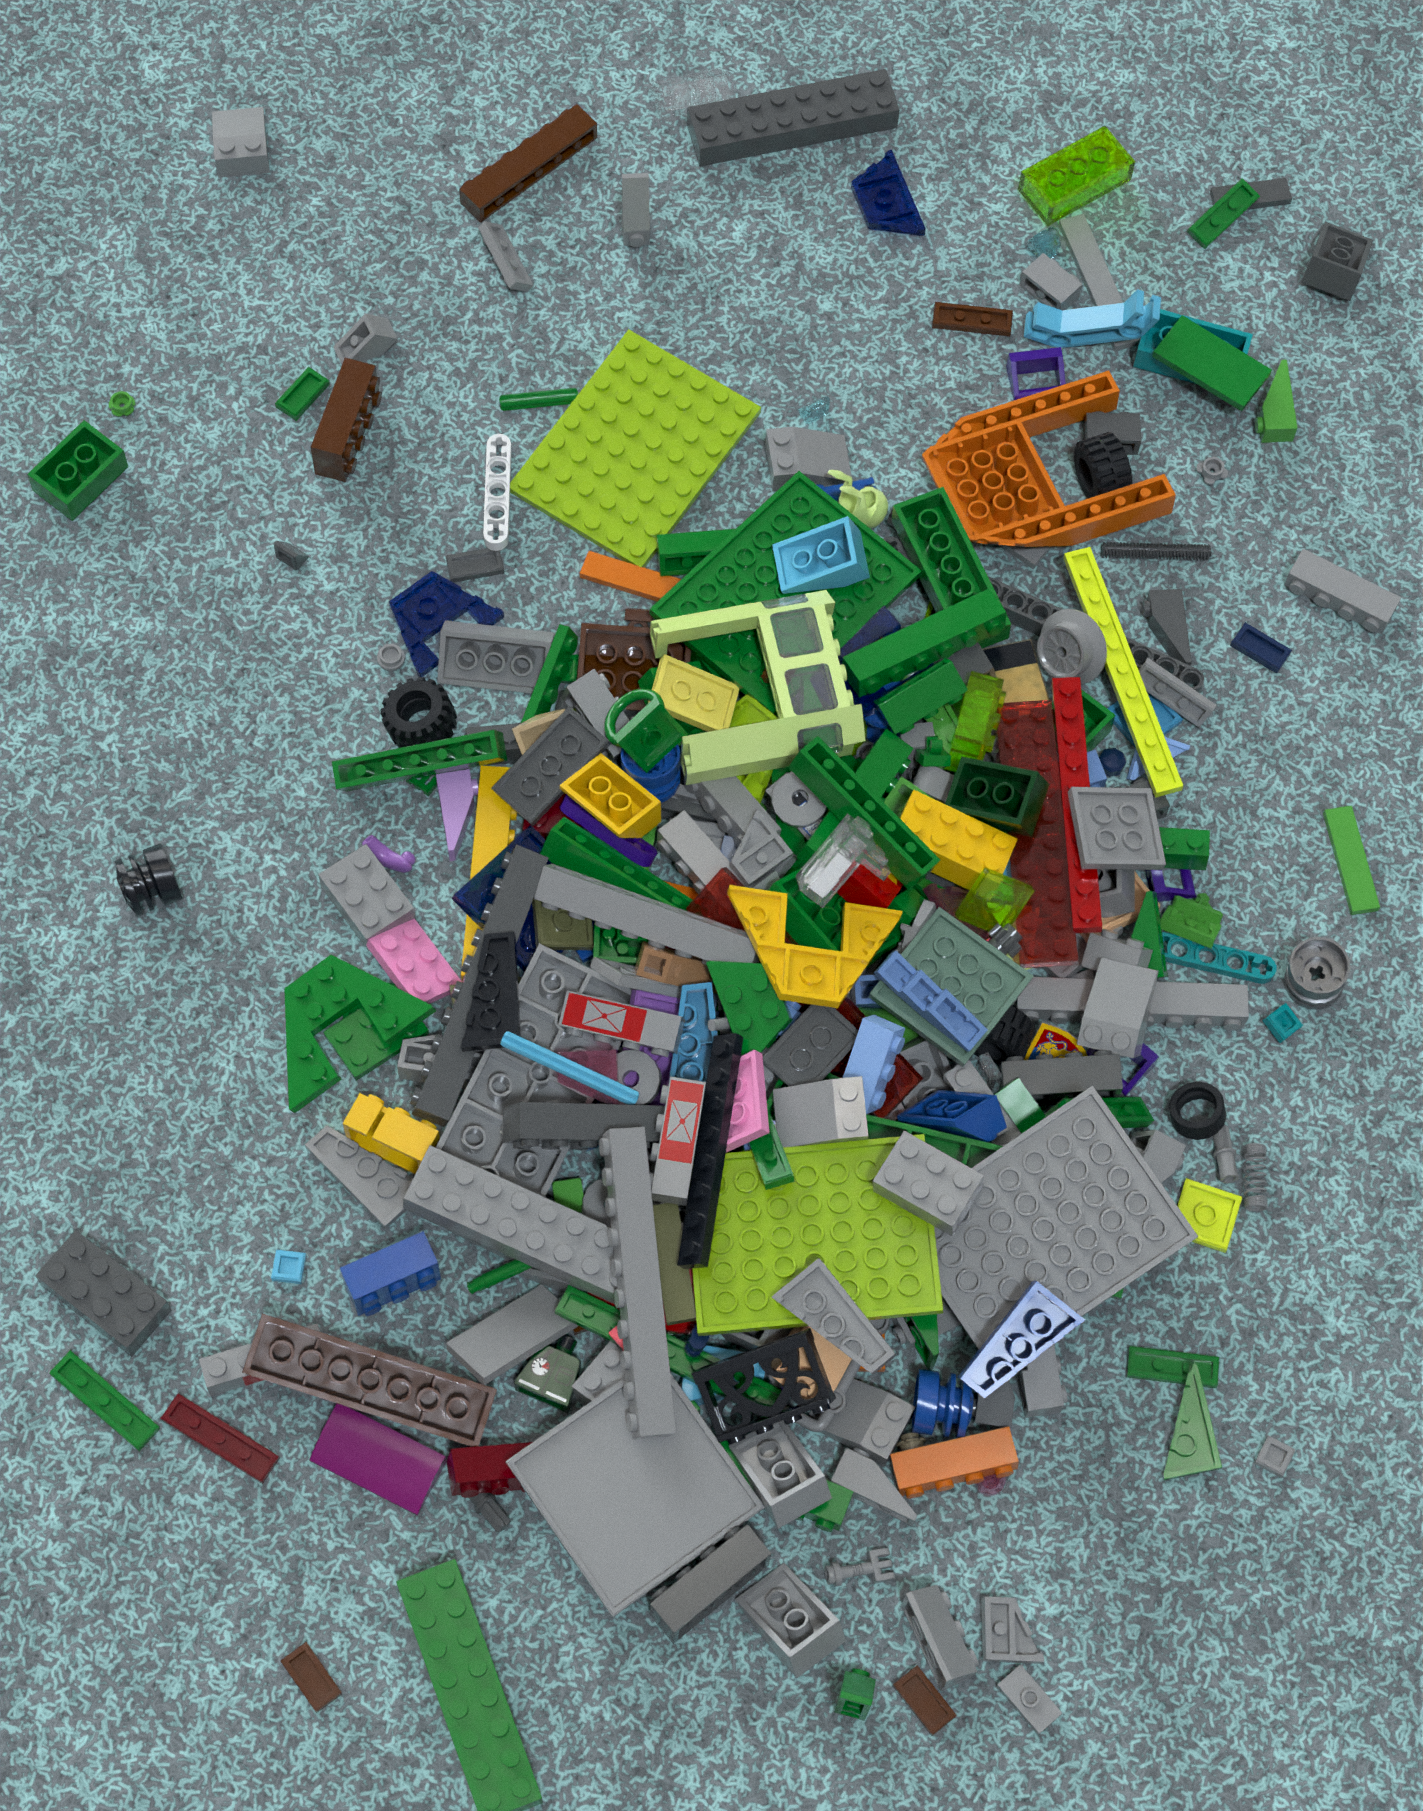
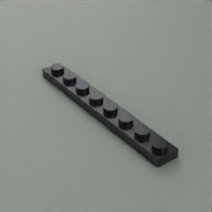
(710, 1151)

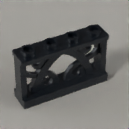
(788, 1351)

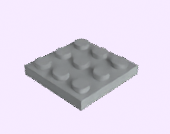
(1116, 828)

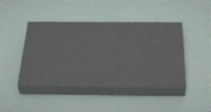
(556, 755)

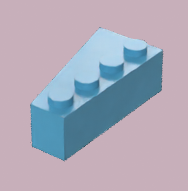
(696, 1042)

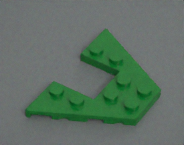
(321, 999)

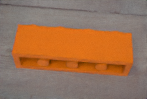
(954, 1462)

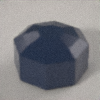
(1112, 761)

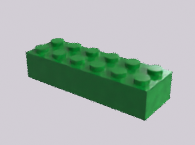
(943, 553)

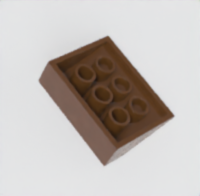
(622, 656)

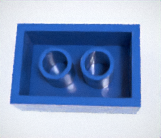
(391, 1274)

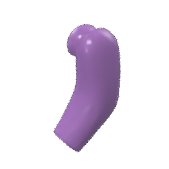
(388, 858)

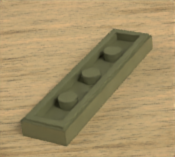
(675, 1281)

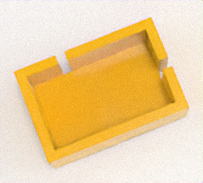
(389, 1132)

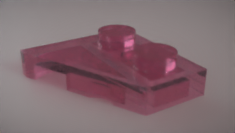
(602, 1061)

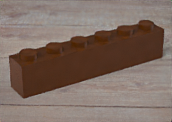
(528, 163)

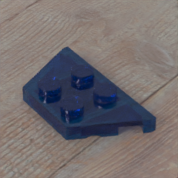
(886, 199)

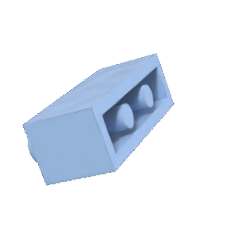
(874, 1057)

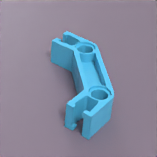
(1092, 324)

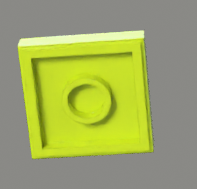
(1209, 1213)

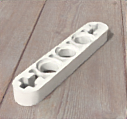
(497, 502)

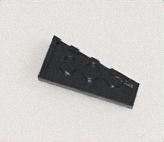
(494, 995)

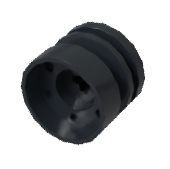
(147, 880)

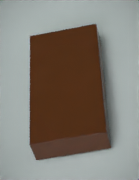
(311, 1677)
(924, 1700)

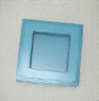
(288, 1266)

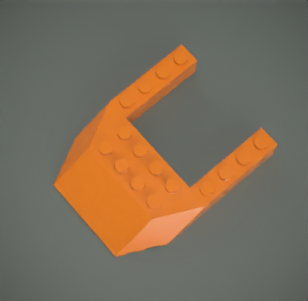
(1004, 487)

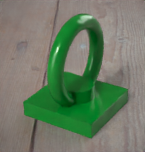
(649, 733)

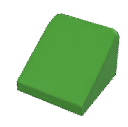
(569, 1193)

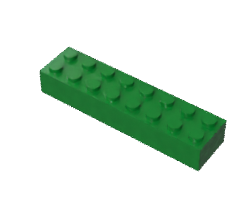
(469, 1690)

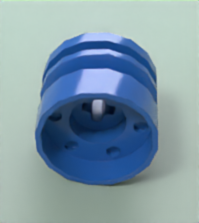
(662, 779)
(941, 1404)

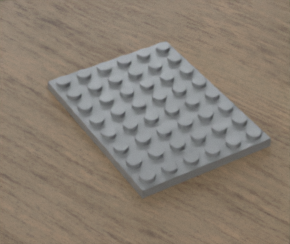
(1059, 1209)

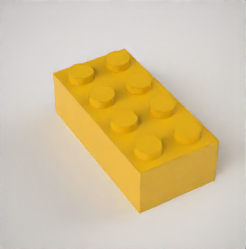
(957, 840)

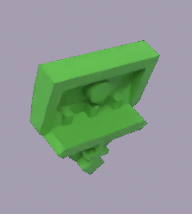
(1193, 920)

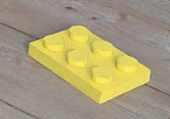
(695, 694)

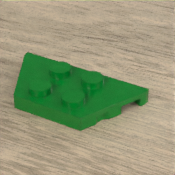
(750, 1003)

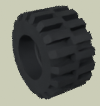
(1101, 464)
(416, 697)
(1009, 1037)

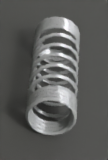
(1258, 1202)

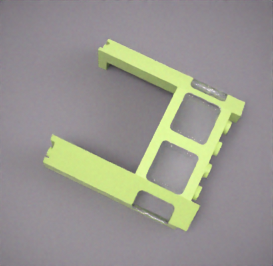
(802, 677)

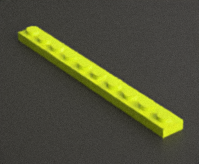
(1124, 674)

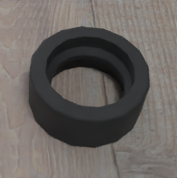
(1202, 1129)

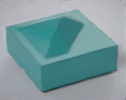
(1282, 1022)

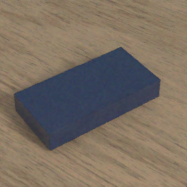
(1261, 648)

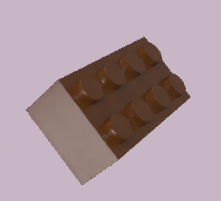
(345, 420)

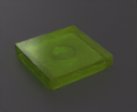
(994, 900)

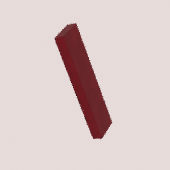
(220, 1438)

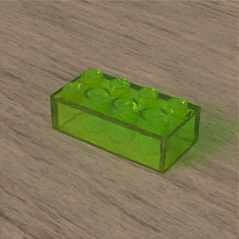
(1076, 175)

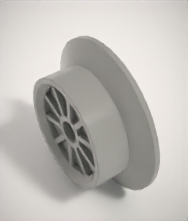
(1072, 646)

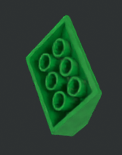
(816, 925)

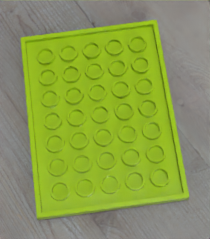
(634, 449)
(828, 1213)

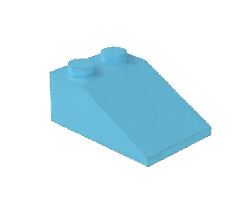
(821, 558)

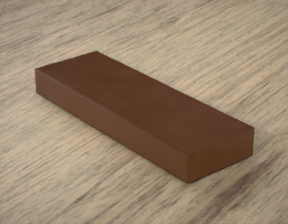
(972, 319)

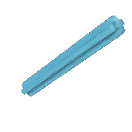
(569, 1068)

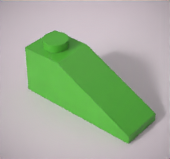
(1277, 416)

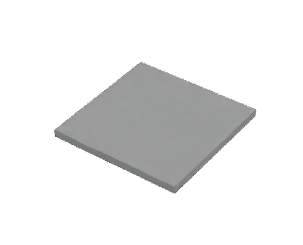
(632, 1505)

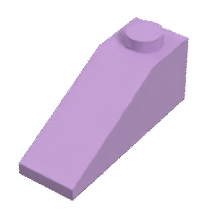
(457, 804)

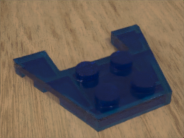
(425, 608)

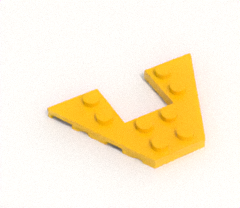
(806, 972)

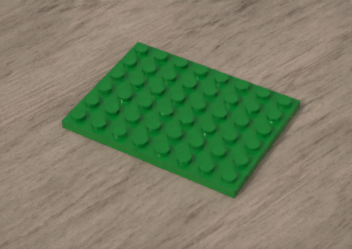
(746, 572)

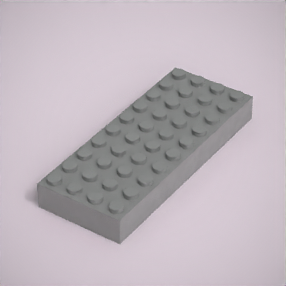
(510, 1078)

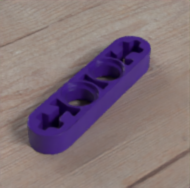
(633, 848)

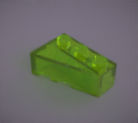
(977, 718)

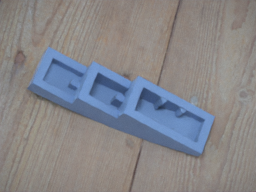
(931, 1002)

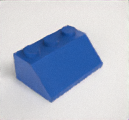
(958, 1114)

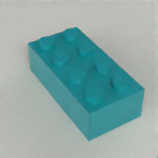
(1153, 337)

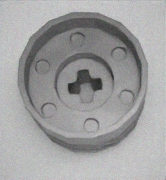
(1321, 958)

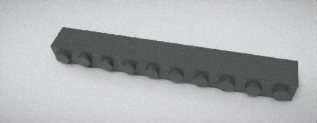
(506, 913)

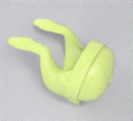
(867, 504)

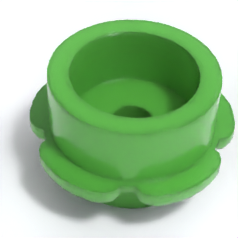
(121, 398)

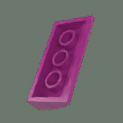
(377, 1458)

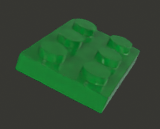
(361, 1044)

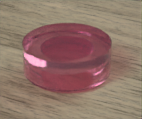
(991, 1485)

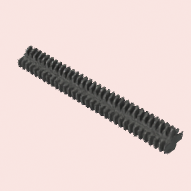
(1156, 550)

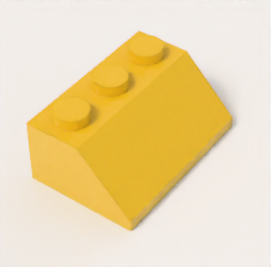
(614, 798)

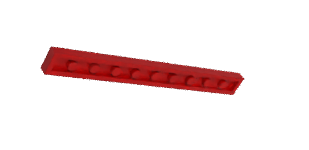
(1075, 773)

